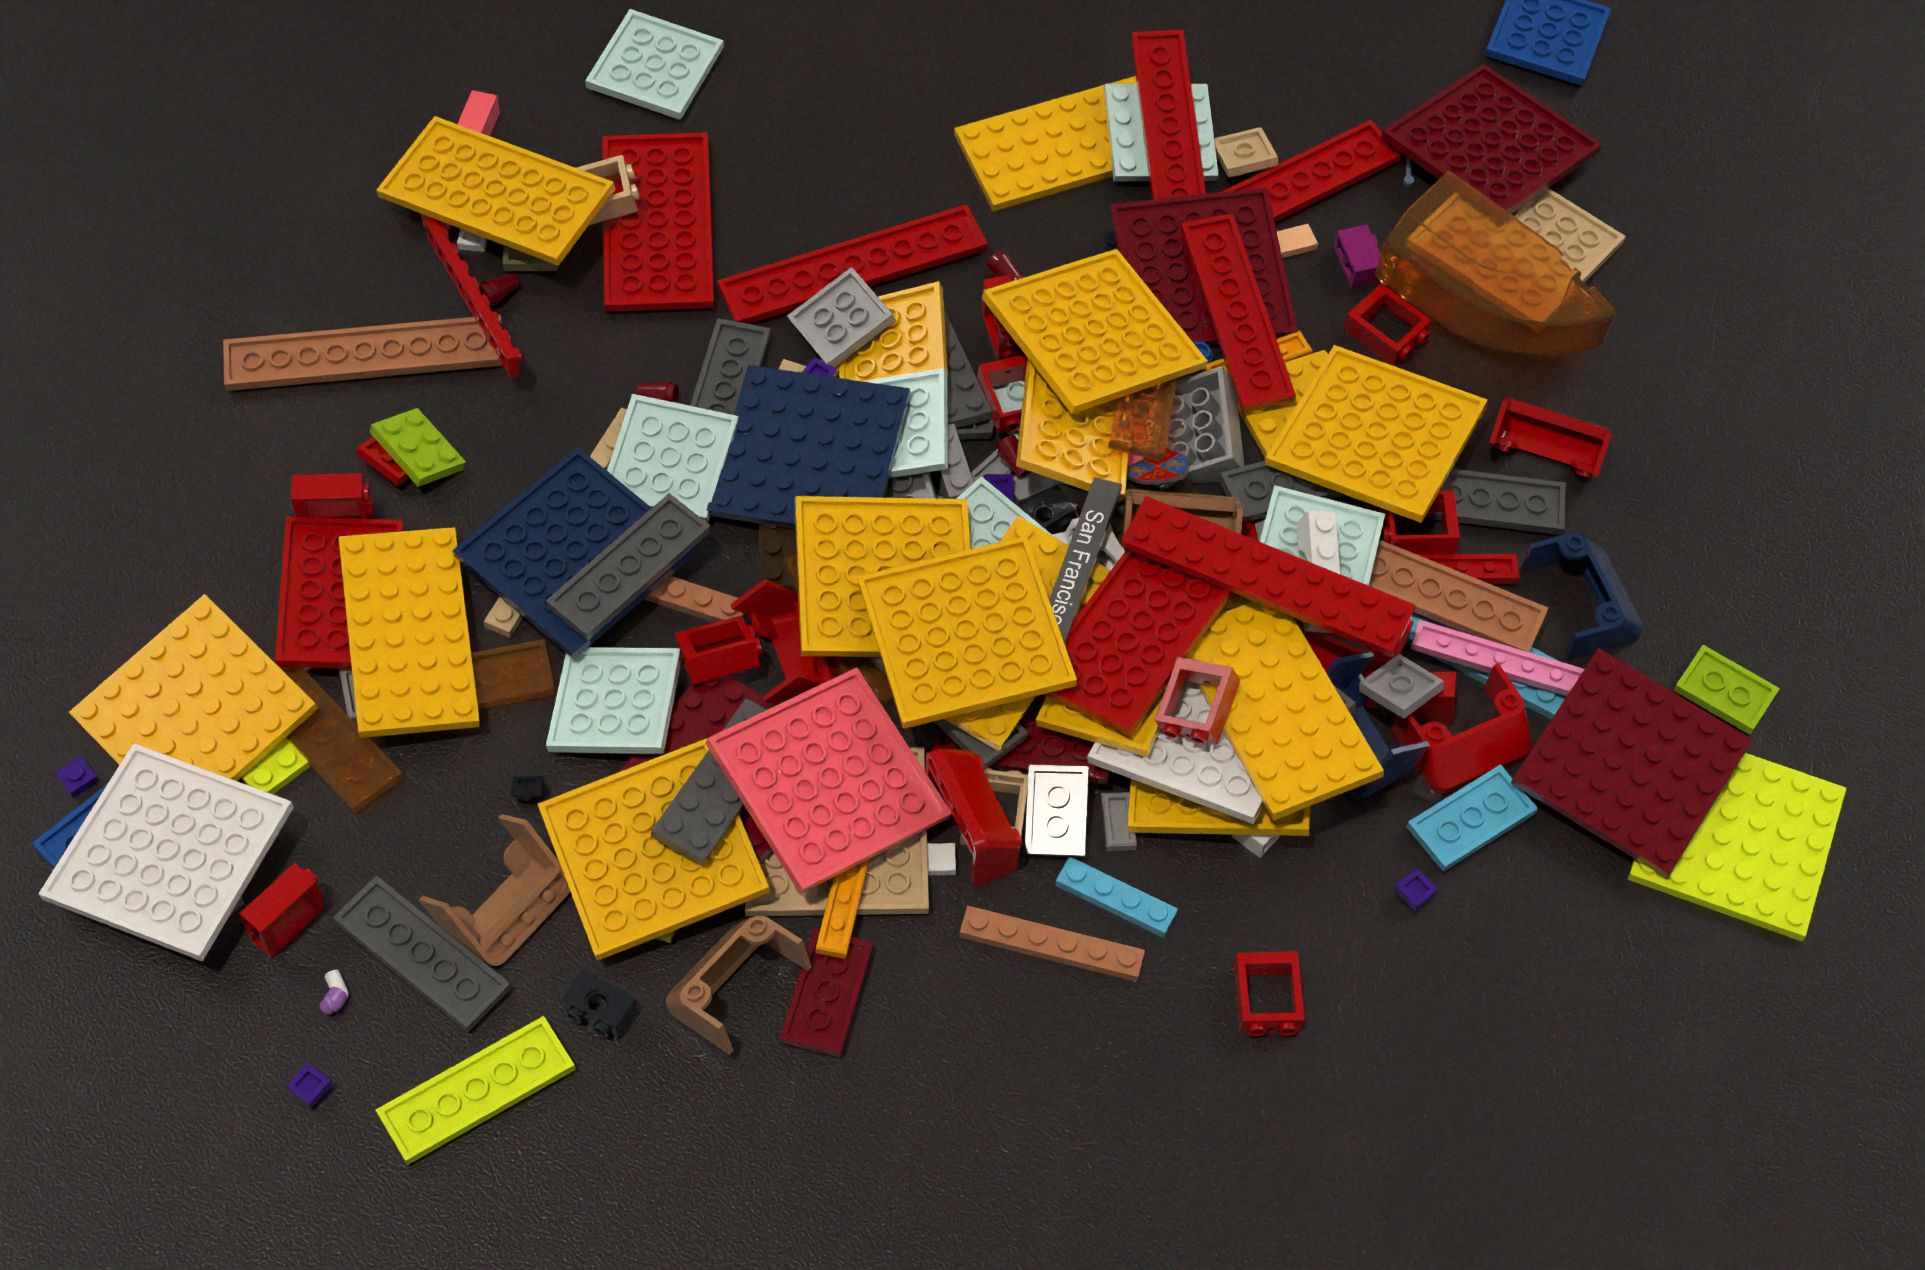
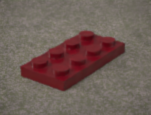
(826, 998)

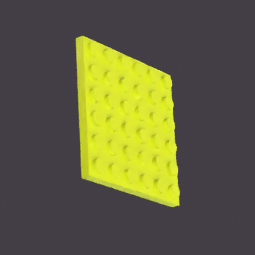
(1758, 848)

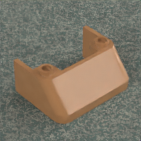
(1217, 509)
(516, 906)
(696, 989)

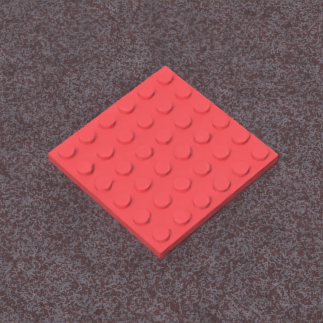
(828, 779)

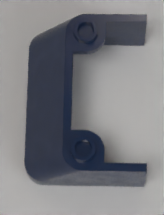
(1615, 614)
(1397, 761)

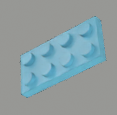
(1471, 818)

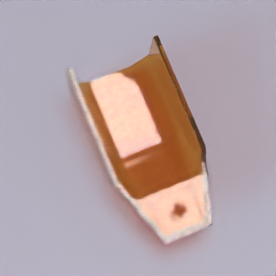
(1490, 276)

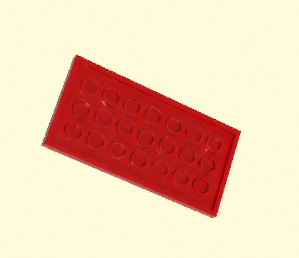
(665, 248)
(1132, 636)

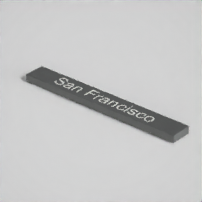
(1083, 552)

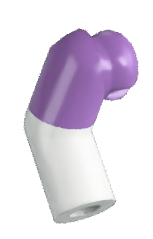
(336, 995)

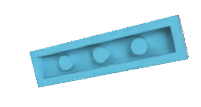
(1116, 897)

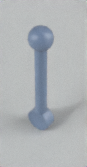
(1408, 179)

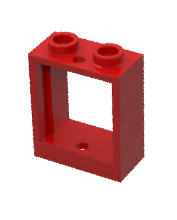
(1002, 342)
(1391, 352)
(997, 374)
(331, 487)
(1428, 544)
(718, 649)
(1201, 673)
(283, 909)
(1268, 965)

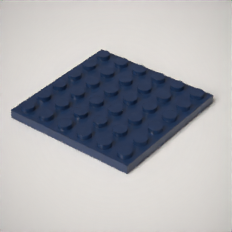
(807, 440)
(550, 537)

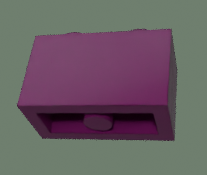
(1358, 254)

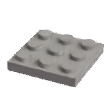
(841, 318)

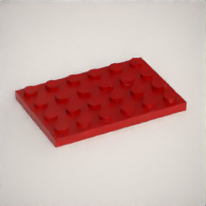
(312, 598)

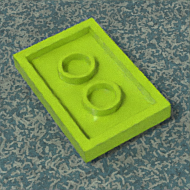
(417, 447)
(1726, 689)

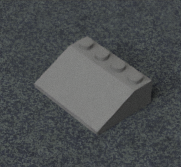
(1206, 425)

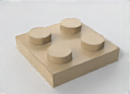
(1245, 152)

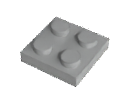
(1401, 686)

